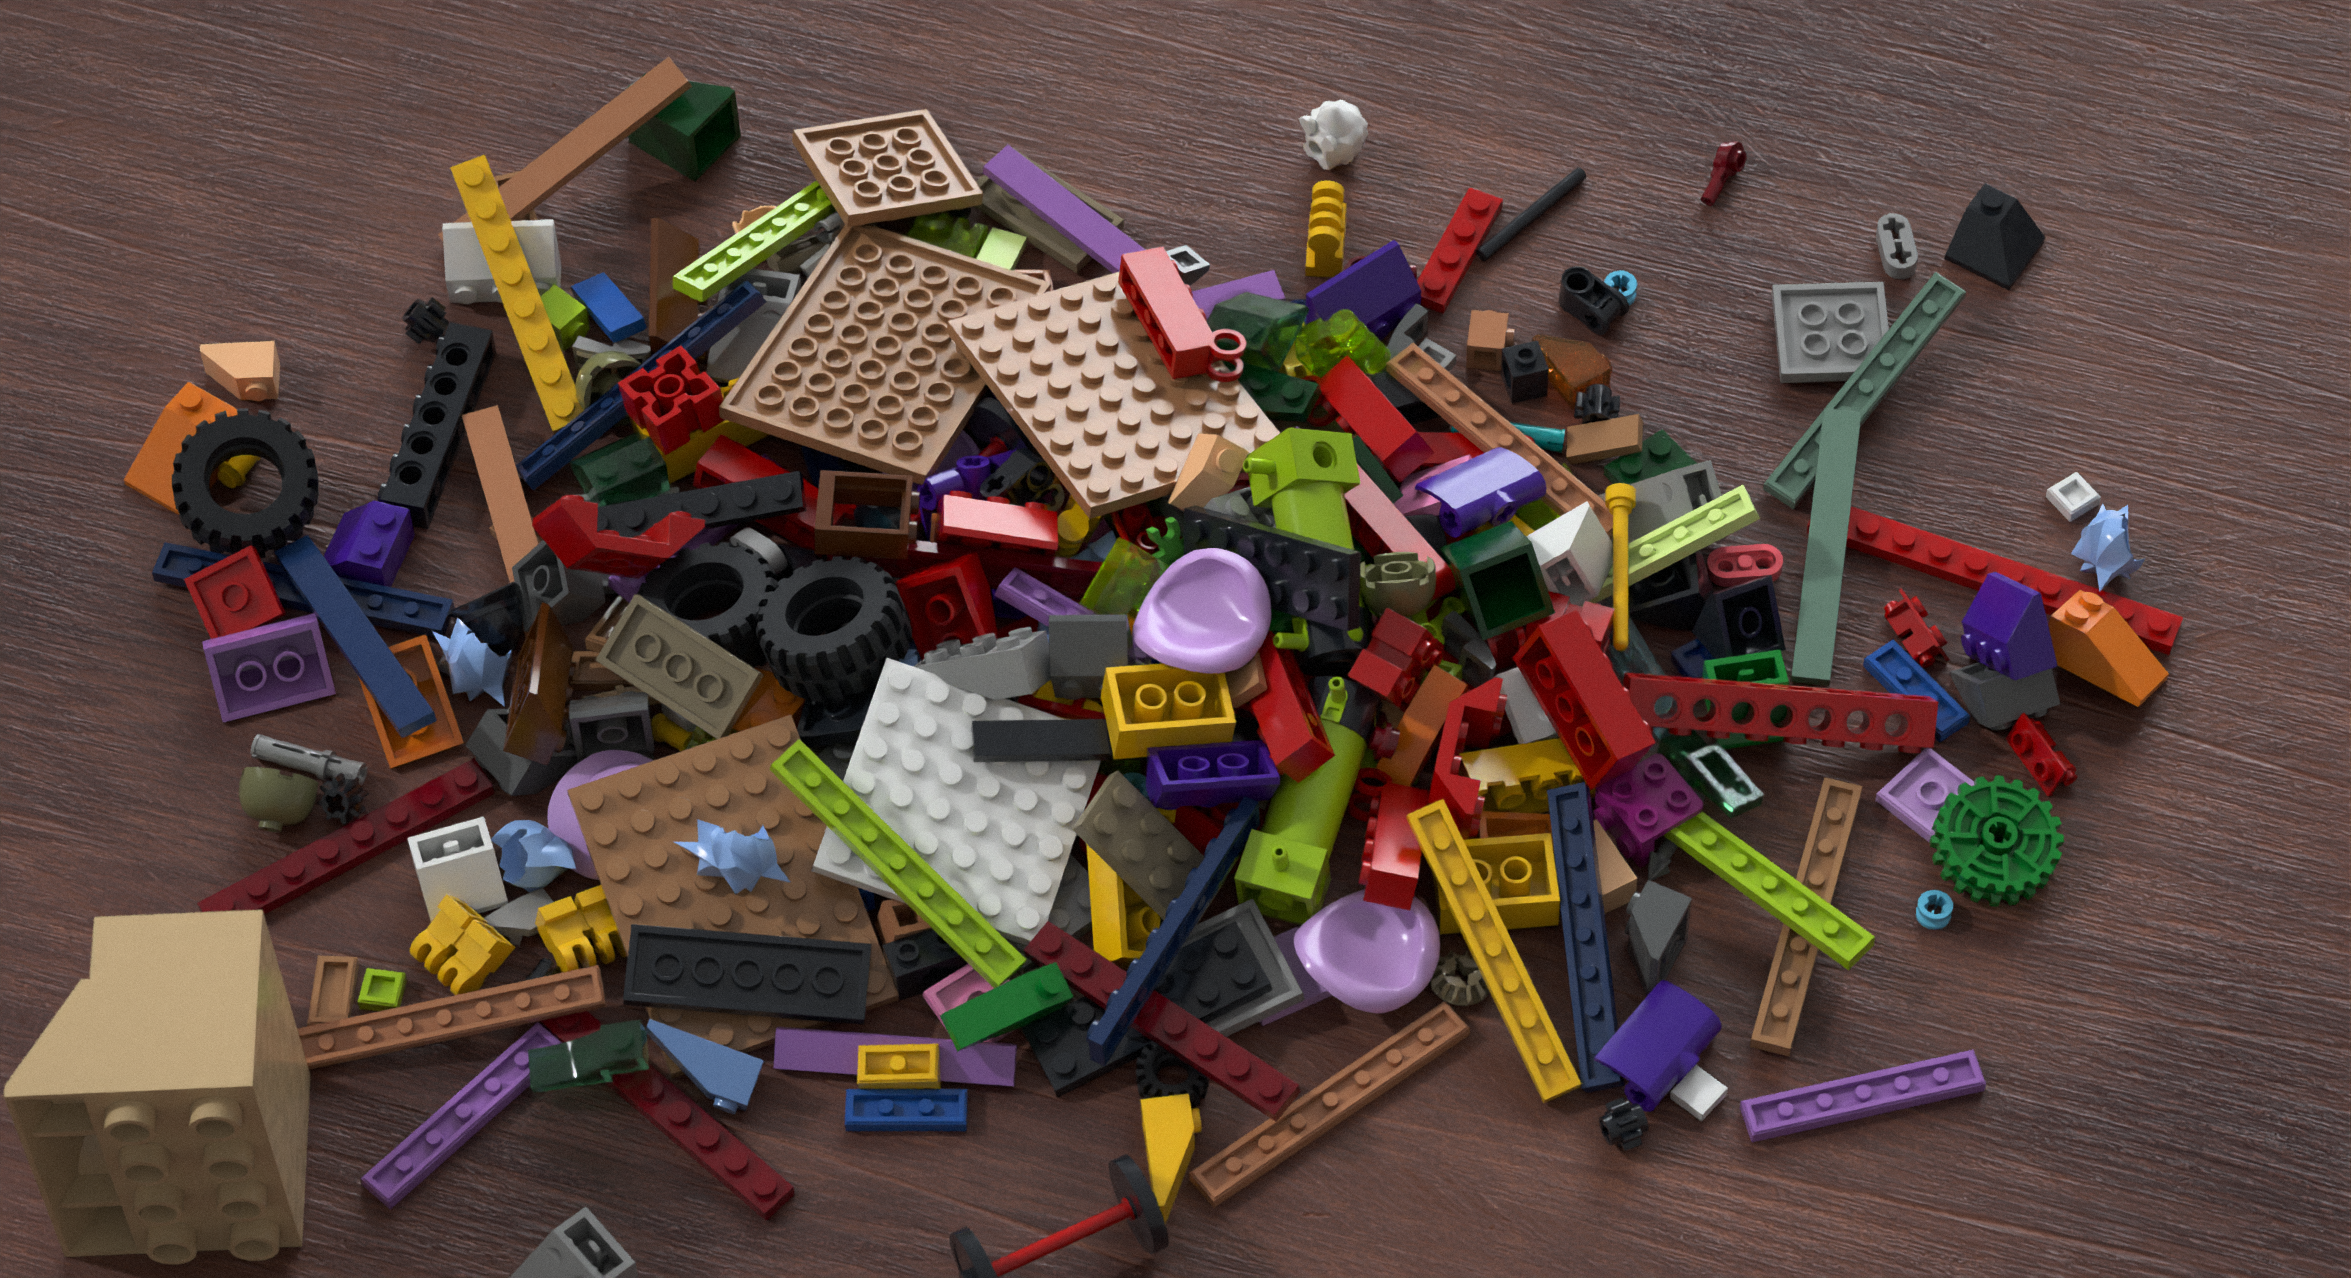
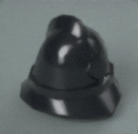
(494, 618)

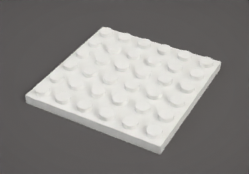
(983, 826)

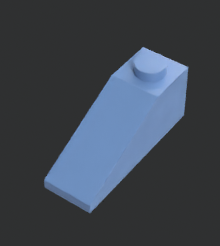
(713, 1068)

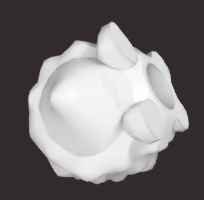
(1334, 133)

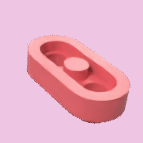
(1743, 564)

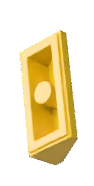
(899, 1066)

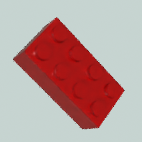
(1584, 699)

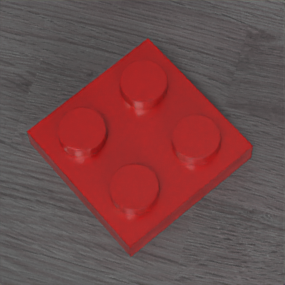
(235, 594)

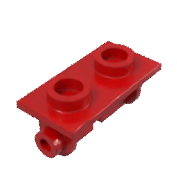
(1908, 617)
(2036, 752)

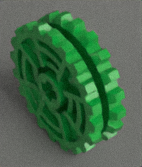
(2001, 812)

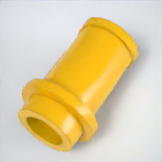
(233, 471)
(669, 732)

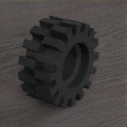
(1149, 1084)

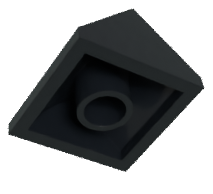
(1741, 620)

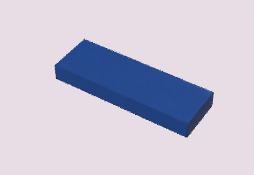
(609, 307)
(1903, 675)
(906, 1110)

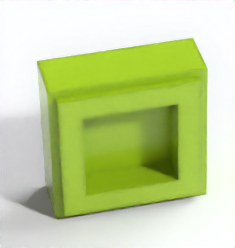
(382, 990)

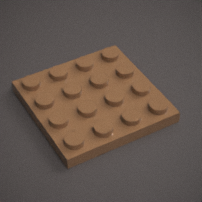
(887, 167)

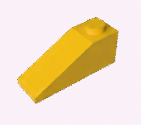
(1169, 1144)

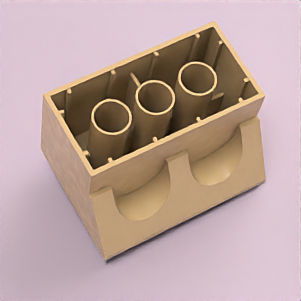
(170, 1094)

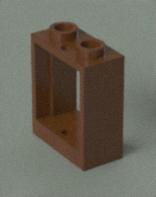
(865, 490)

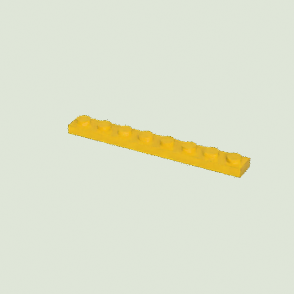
(518, 291)
(1493, 951)

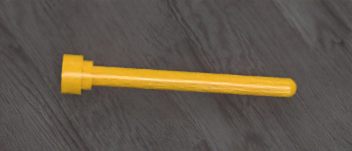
(1620, 501)

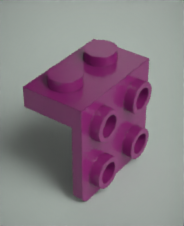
(1645, 806)

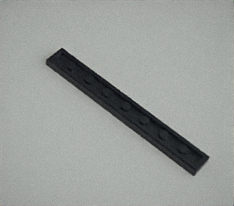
(1061, 739)

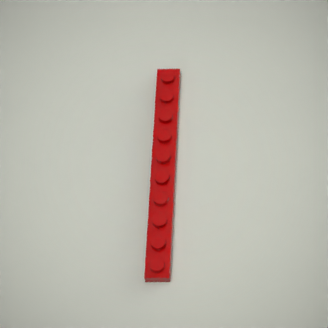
(1971, 565)

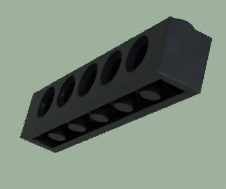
(437, 422)

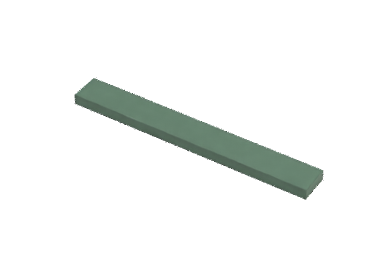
(1869, 382)
(1826, 547)

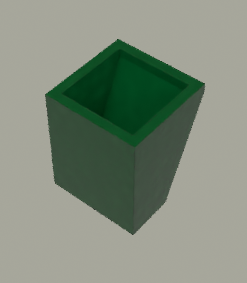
(692, 129)
(1498, 579)

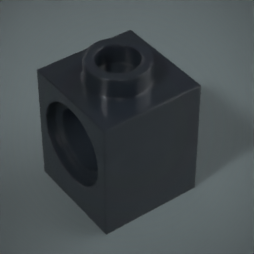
(1524, 372)

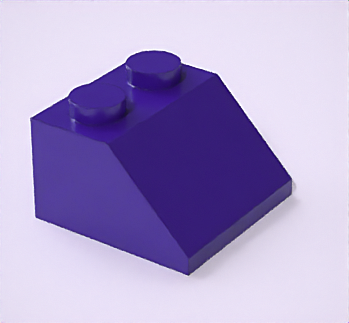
(371, 543)

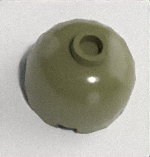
(600, 375)
(1398, 583)
(276, 798)

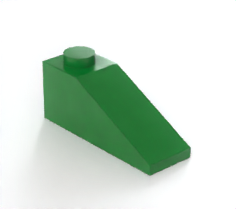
(1007, 1007)

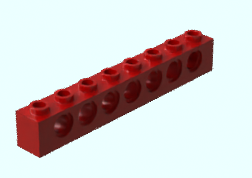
(1916, 712)

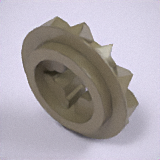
(1452, 988)

